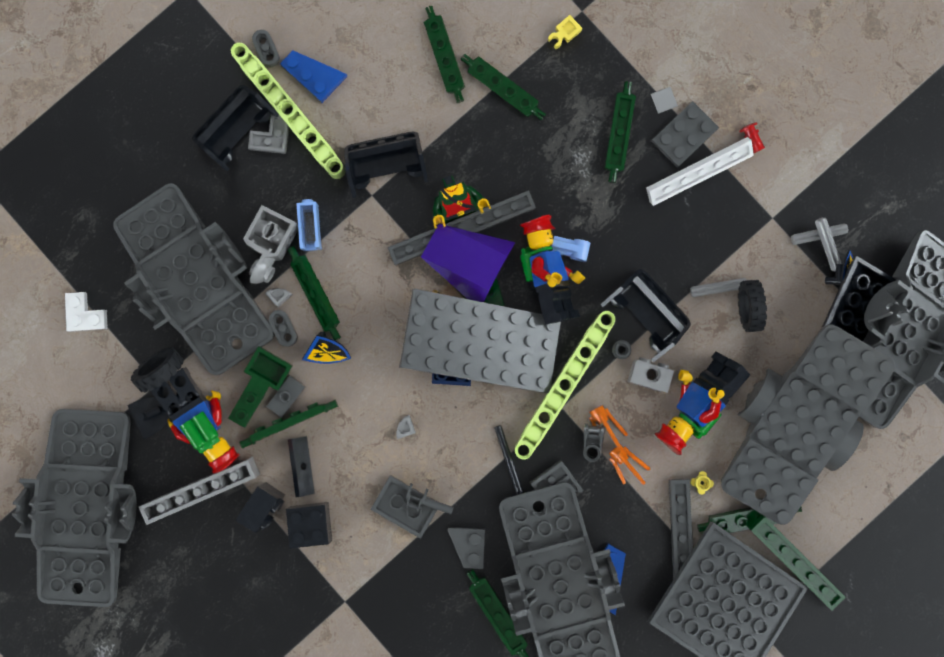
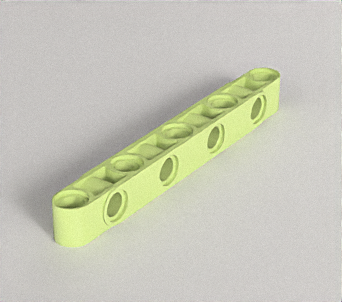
(280, 102)
(572, 372)

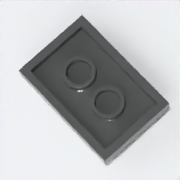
(684, 134)
(392, 507)

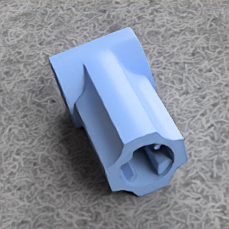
(575, 249)

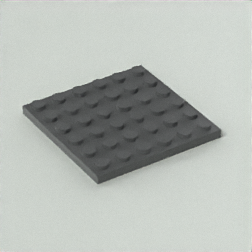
(727, 599)

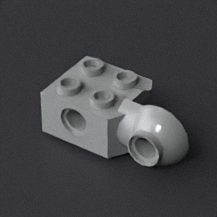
(271, 237)

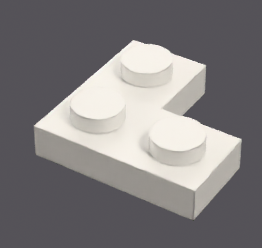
(78, 316)

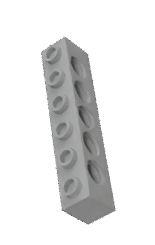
(199, 490)

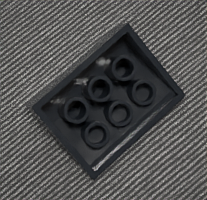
(856, 291)

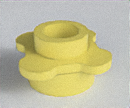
(707, 482)

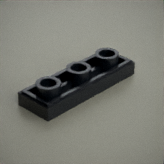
(301, 466)

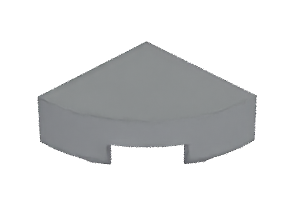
(278, 296)
(405, 428)

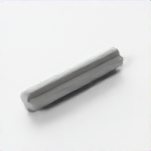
(814, 235)
(828, 242)
(716, 287)

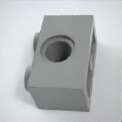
(662, 375)

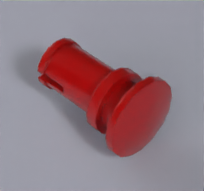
(751, 132)

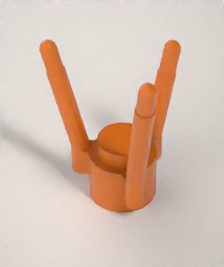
(601, 416)
(620, 455)

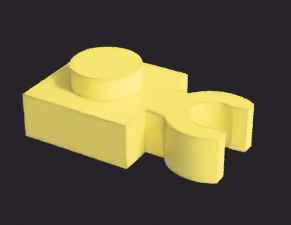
(565, 31)

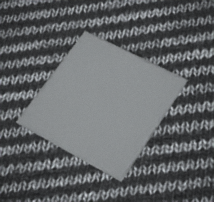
(664, 100)

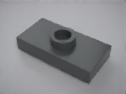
(286, 396)

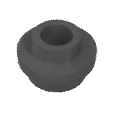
(627, 347)

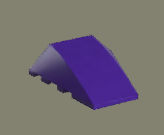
(467, 259)

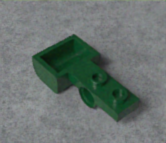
(266, 372)

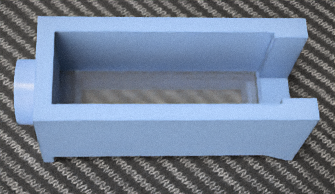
(309, 225)

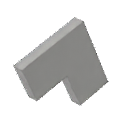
(272, 141)

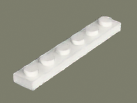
(700, 171)

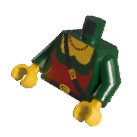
(456, 202)

